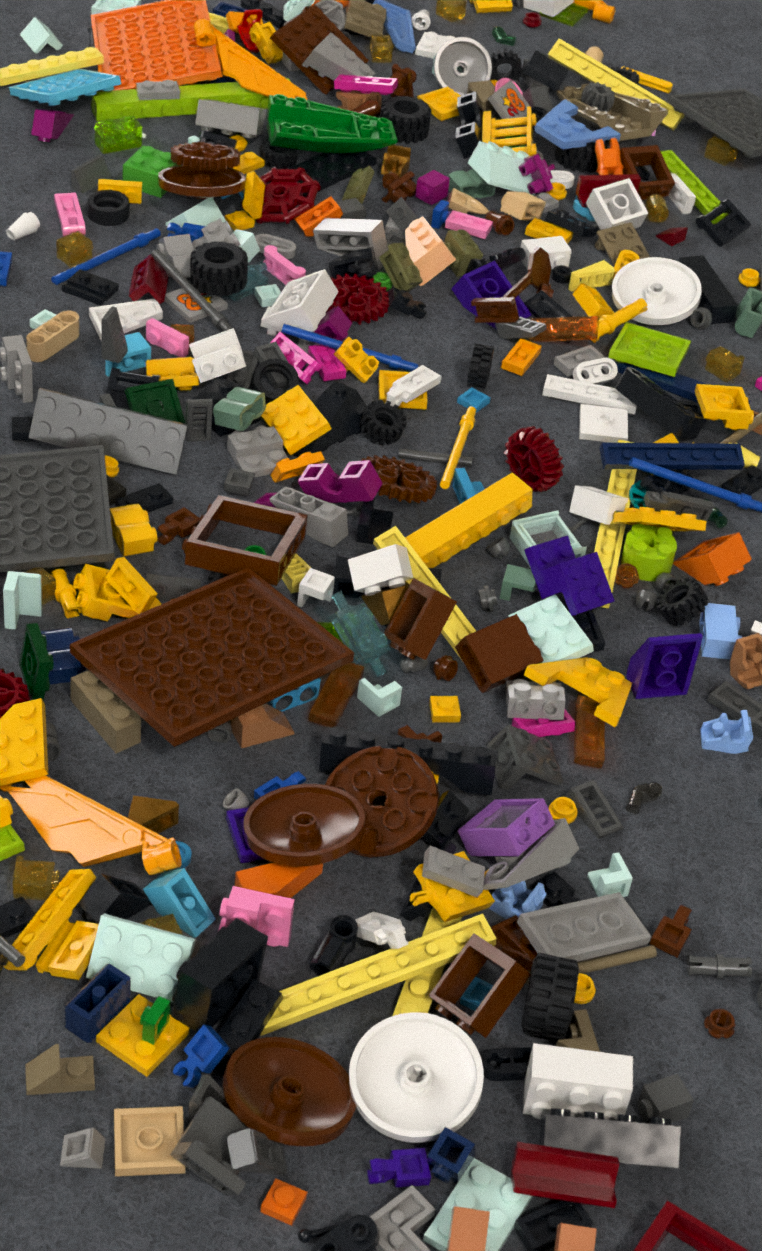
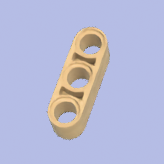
(53, 336)

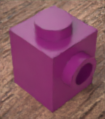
(432, 187)
(334, 324)

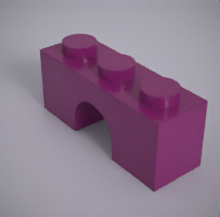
(356, 483)

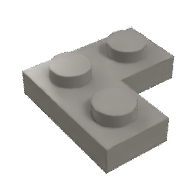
(400, 1219)

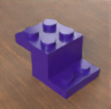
(579, 578)

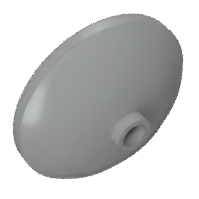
(466, 54)

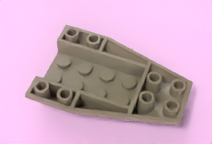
(628, 116)

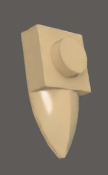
(464, 203)

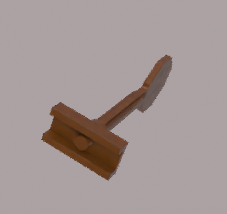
(505, 308)

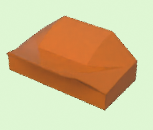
(315, 215)

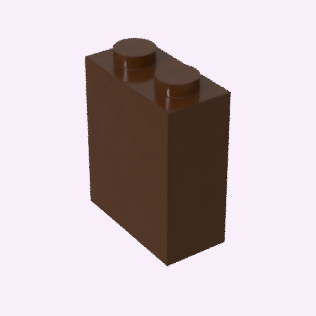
(498, 653)

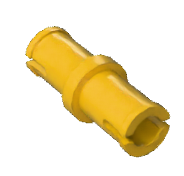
(65, 594)

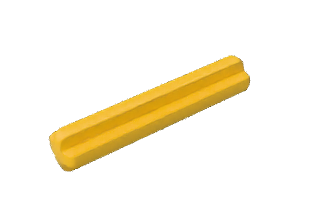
(653, 82)

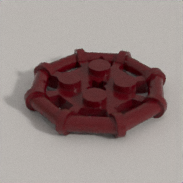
(286, 182)

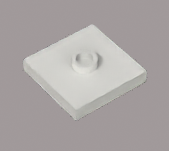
(603, 423)

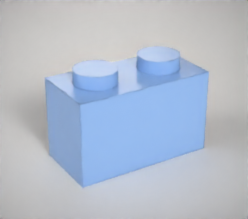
(719, 630)

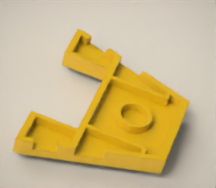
(589, 678)

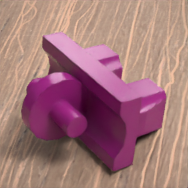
(540, 174)

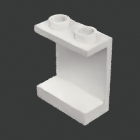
(217, 355)

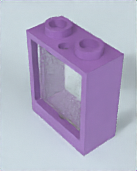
(506, 827)

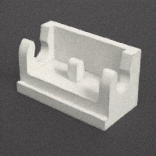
(596, 504)

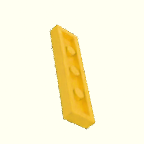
(51, 915)

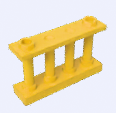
(490, 131)

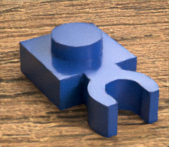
(192, 229)
(204, 1054)

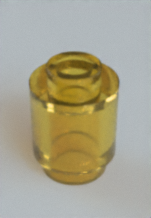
(657, 208)

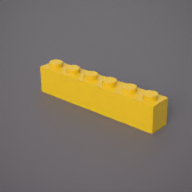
(471, 520)

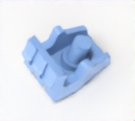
(727, 734)
(517, 899)

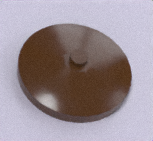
(201, 183)
(304, 824)
(289, 1091)

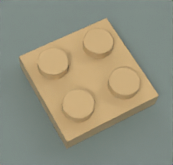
(146, 1140)

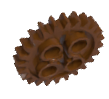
(205, 156)
(403, 479)

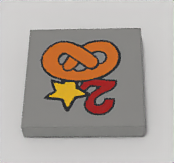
(509, 102)
(189, 308)

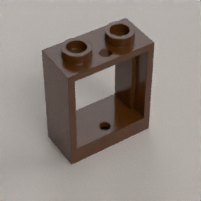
(645, 156)
(419, 620)
(461, 974)

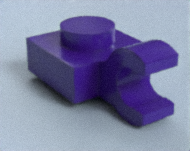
(404, 1166)

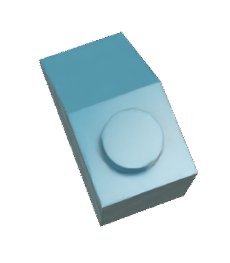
(136, 357)
(177, 894)

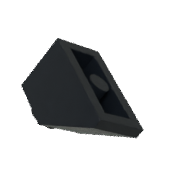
(356, 262)
(114, 898)

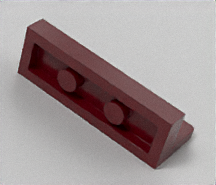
(587, 183)
(149, 277)
(564, 1174)

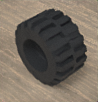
(408, 116)
(579, 158)
(218, 268)
(550, 996)

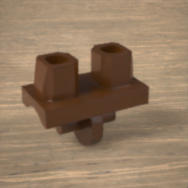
(405, 78)
(398, 187)

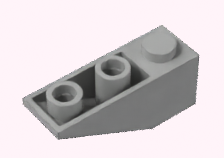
(325, 520)

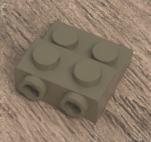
(365, 17)

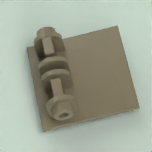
(618, 239)

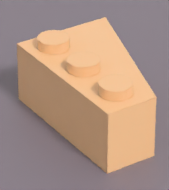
(427, 250)

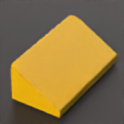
(591, 301)

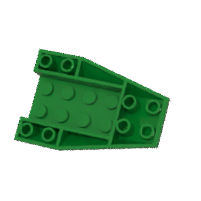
(324, 128)

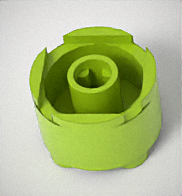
(649, 550)

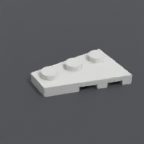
(131, 314)

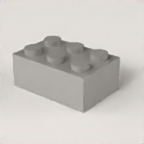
(230, 118)

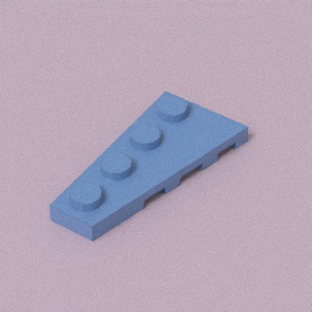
(398, 26)

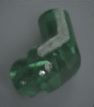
(501, 36)
(717, 517)

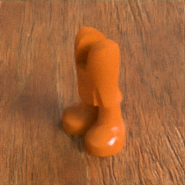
(608, 159)

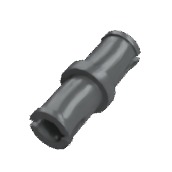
(719, 966)

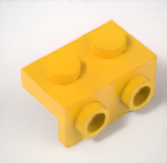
(261, 37)
(178, 369)

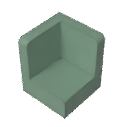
(517, 578)

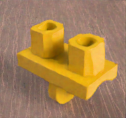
(356, 360)

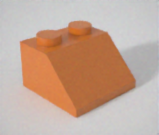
(715, 559)

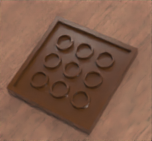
(303, 35)

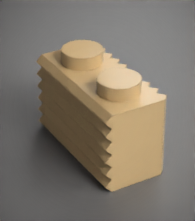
(522, 205)

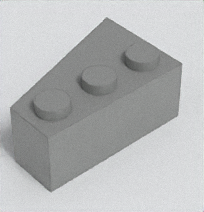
(335, 58)
(349, 235)

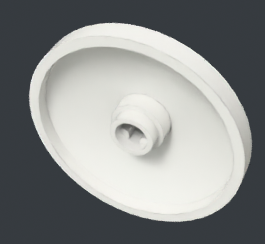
(665, 285)
(416, 1077)

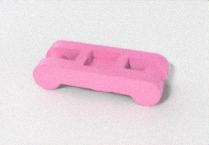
(280, 266)

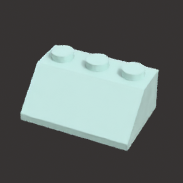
(500, 166)

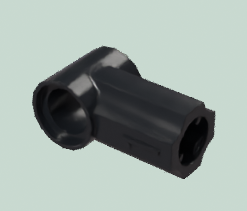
(335, 947)

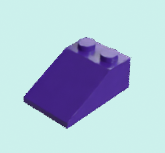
(485, 283)
(664, 665)

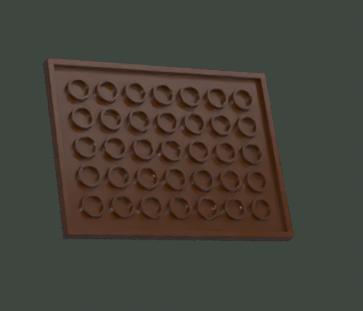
(210, 655)

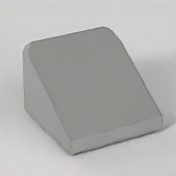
(83, 1149)

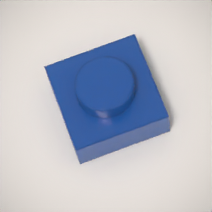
(440, 214)

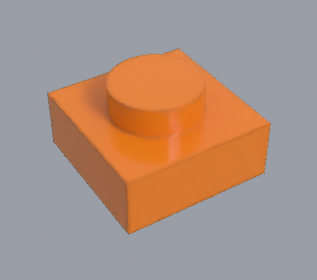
(283, 1202)

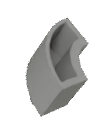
(177, 251)

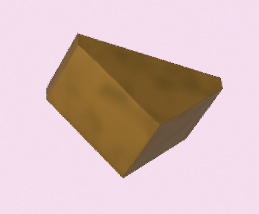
(154, 813)

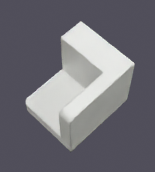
(316, 585)

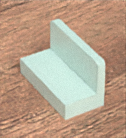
(38, 35)
(21, 597)

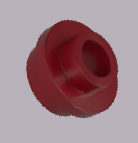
(532, 19)

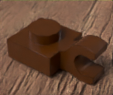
(178, 523)
(672, 933)

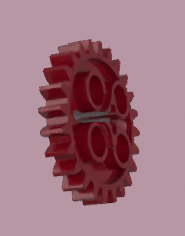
(360, 298)

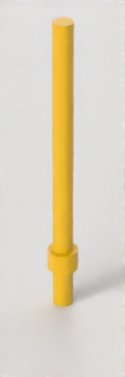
(466, 424)

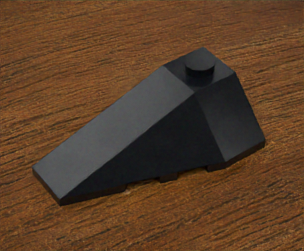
(343, 410)

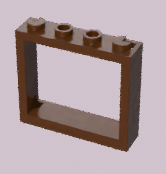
(252, 515)

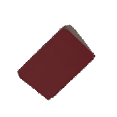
(673, 235)

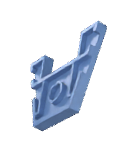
(566, 132)

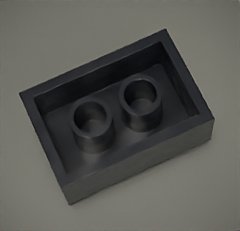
(218, 975)

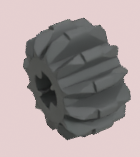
(598, 96)

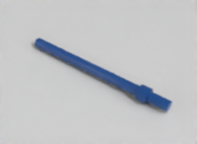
(138, 241)
(393, 361)
(741, 500)

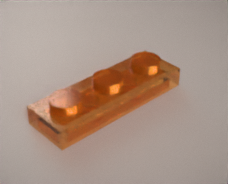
(568, 328)
(336, 695)
(588, 734)

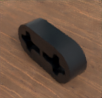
(509, 1061)

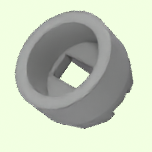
(235, 800)

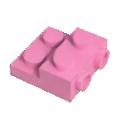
(262, 911)

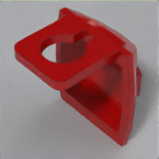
(244, 29)

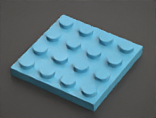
(65, 86)

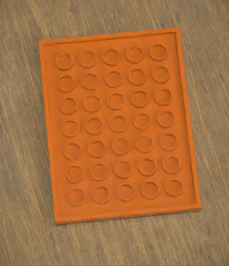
(155, 43)

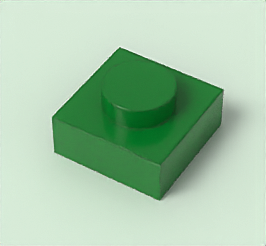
(155, 1019)

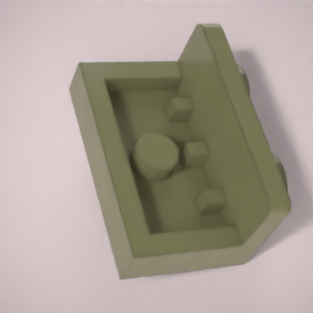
(359, 184)
(463, 249)
(400, 267)

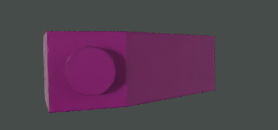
(49, 124)

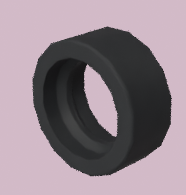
(104, 216)
(274, 365)

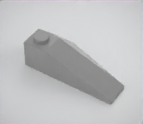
(547, 853)

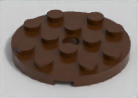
(409, 793)

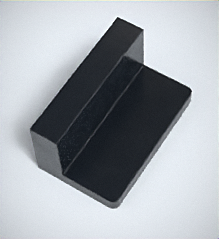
(546, 70)
(372, 522)

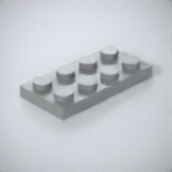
(585, 928)

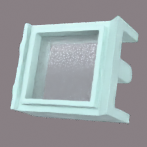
(541, 529)

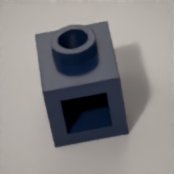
(450, 1156)

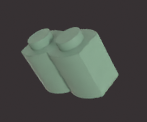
(470, 184)
(749, 313)
(239, 408)

